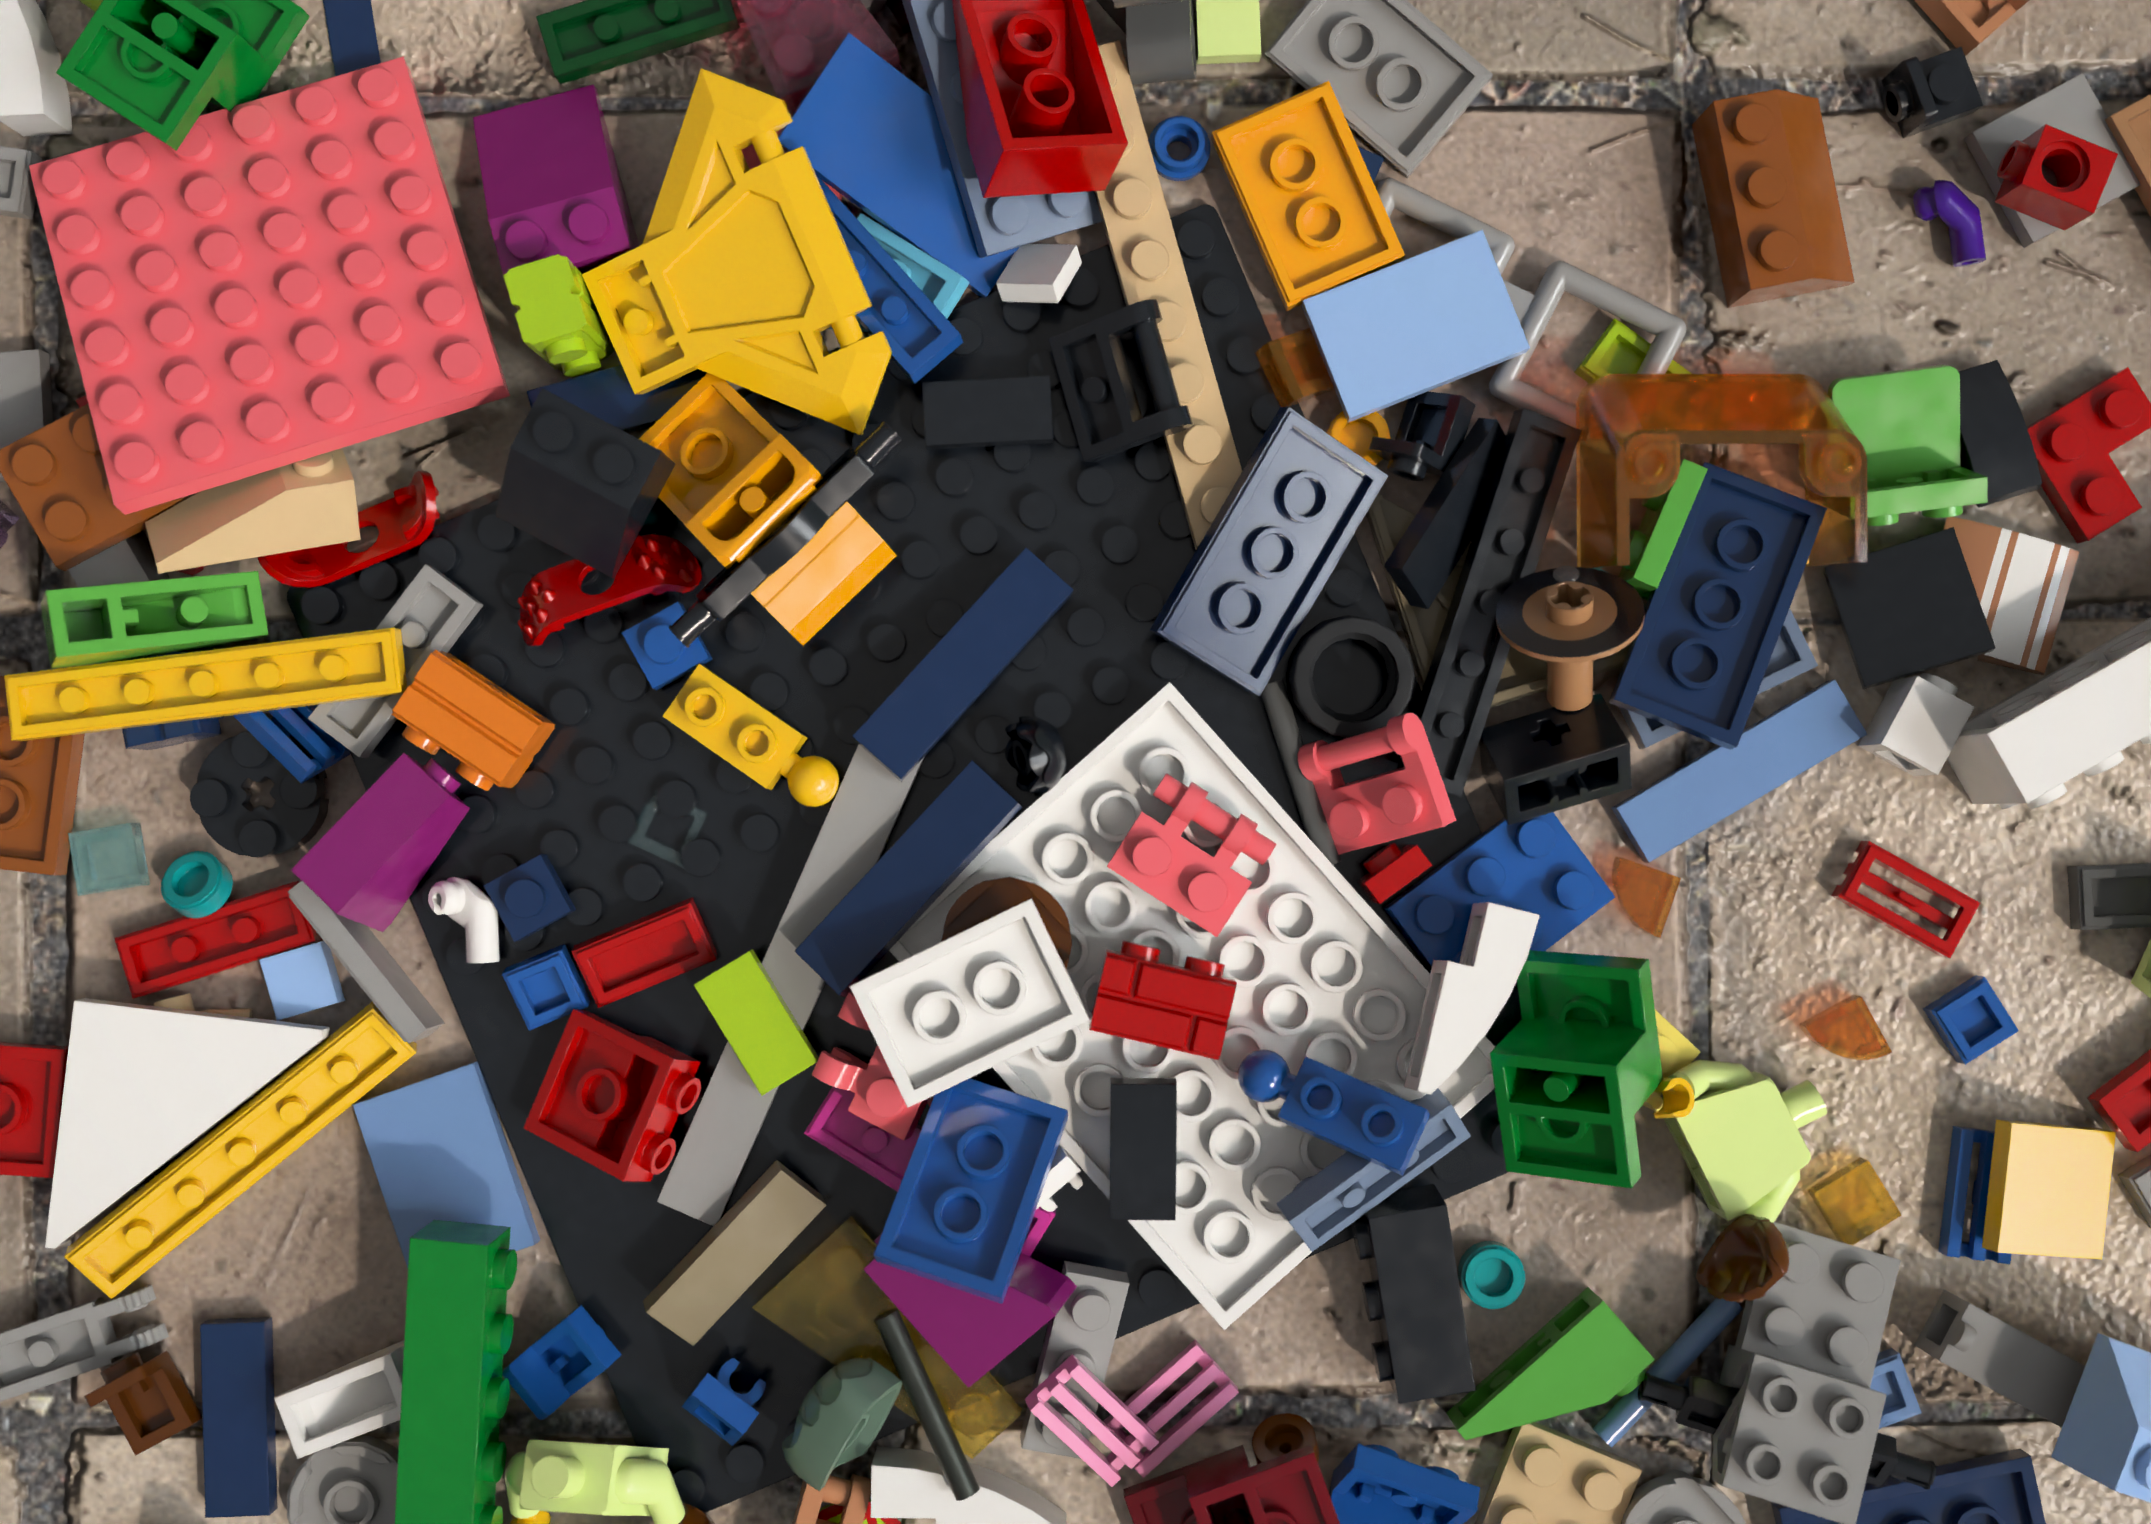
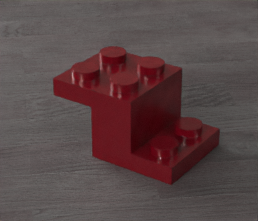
(1233, 1492)

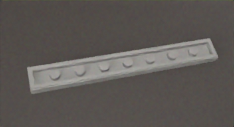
(732, 1105)

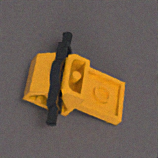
(767, 512)

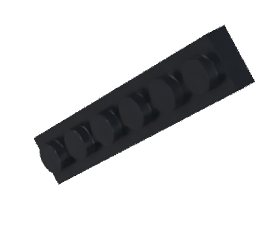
(1500, 553)

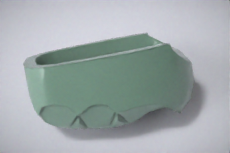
(840, 1418)

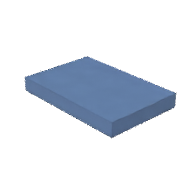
(444, 1157)

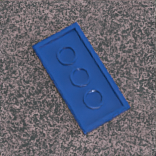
(885, 152)

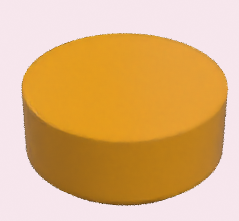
(1359, 434)

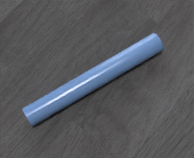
(1669, 1367)

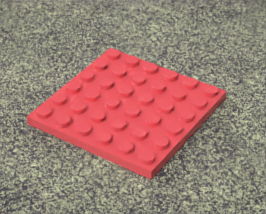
(265, 286)

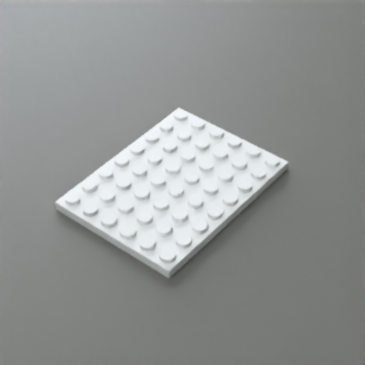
(1310, 976)

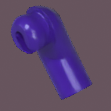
(1959, 215)

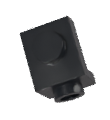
(1427, 435)

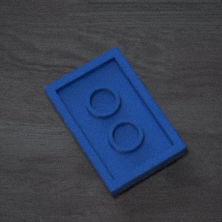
(1516, 866)
(972, 1188)

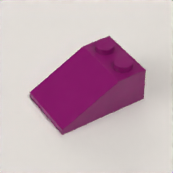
(553, 182)

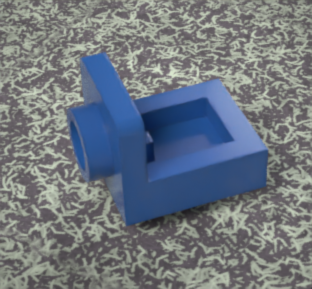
(561, 1363)

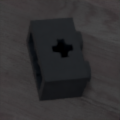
(1555, 760)

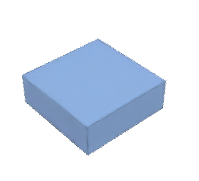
(302, 980)

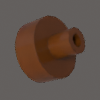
(1282, 1435)

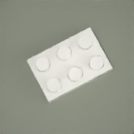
(969, 1002)

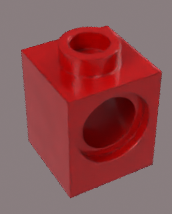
(2079, 170)

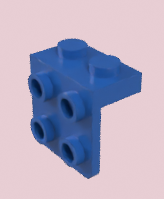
(1383, 1489)

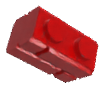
(1163, 1001)

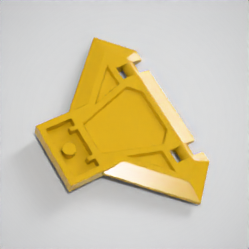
(743, 270)

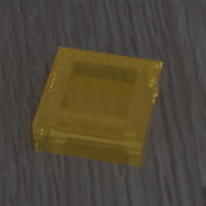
(1854, 1202)

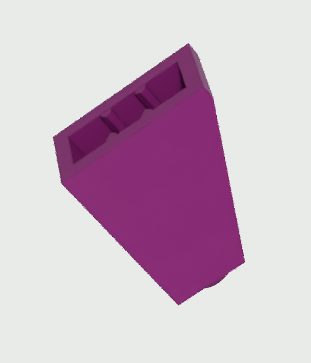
(385, 843)
(969, 1329)

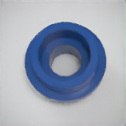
(1179, 130)

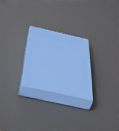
(1415, 326)

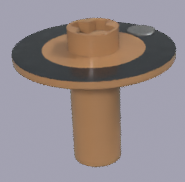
(1569, 621)

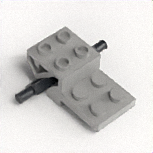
(1795, 1388)

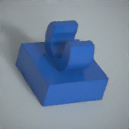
(722, 1408)

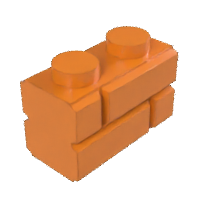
(471, 720)

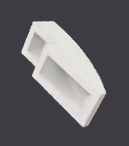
(31, 93)
(1469, 994)
(344, 1401)
(914, 1486)

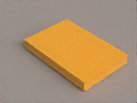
(1307, 195)

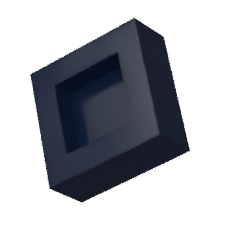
(530, 897)

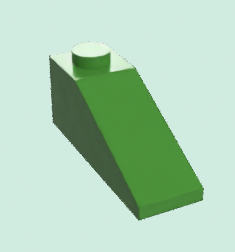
(151, 617)
(1564, 1367)

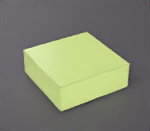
(1227, 31)

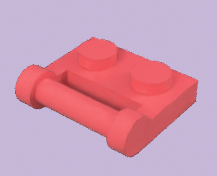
(1384, 804)

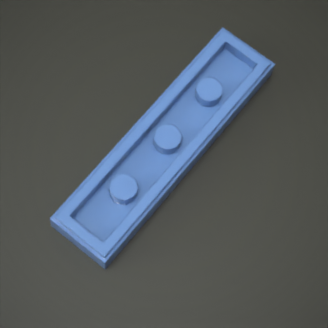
(1731, 779)

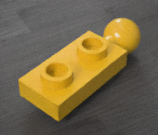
(750, 738)

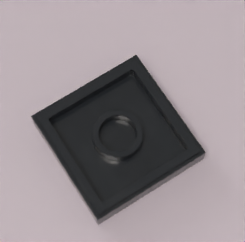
(1909, 609)

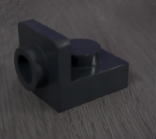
(1930, 92)

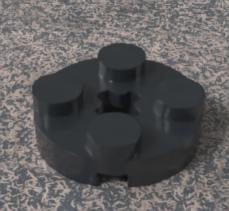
(225, 807)

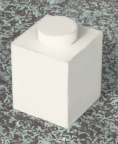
(1917, 724)

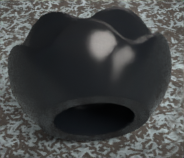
(1036, 754)

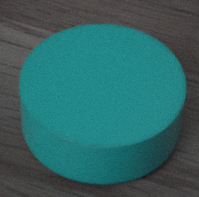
(196, 884)
(1491, 1274)

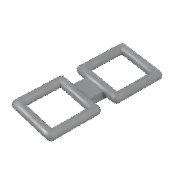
(1536, 309)

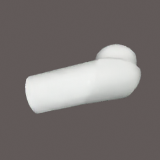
(471, 910)

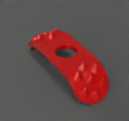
(401, 525)
(556, 595)

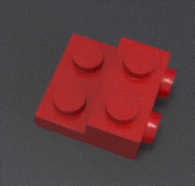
(614, 1098)

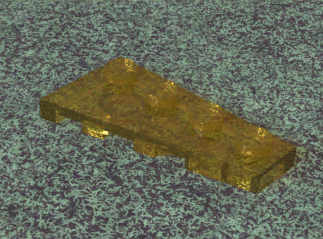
(833, 1309)

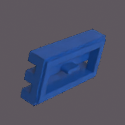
(295, 722)
(1956, 1195)

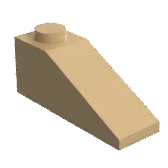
(260, 516)

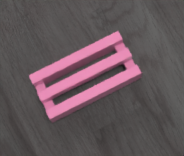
(1192, 1420)
(1122, 1451)

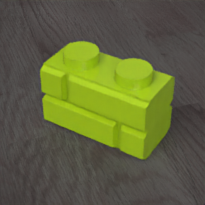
(558, 315)

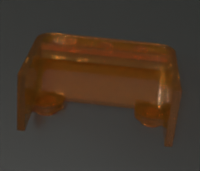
(1634, 440)

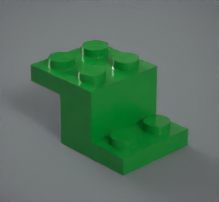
(172, 57)
(1578, 1068)

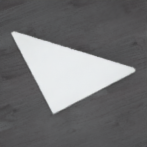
(149, 1087)

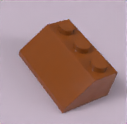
(1771, 197)

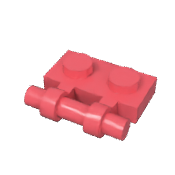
(1179, 871)

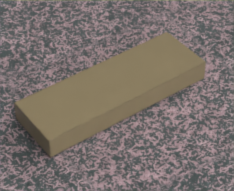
(734, 1253)

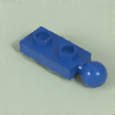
(1337, 1108)

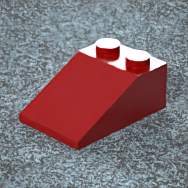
(1036, 97)

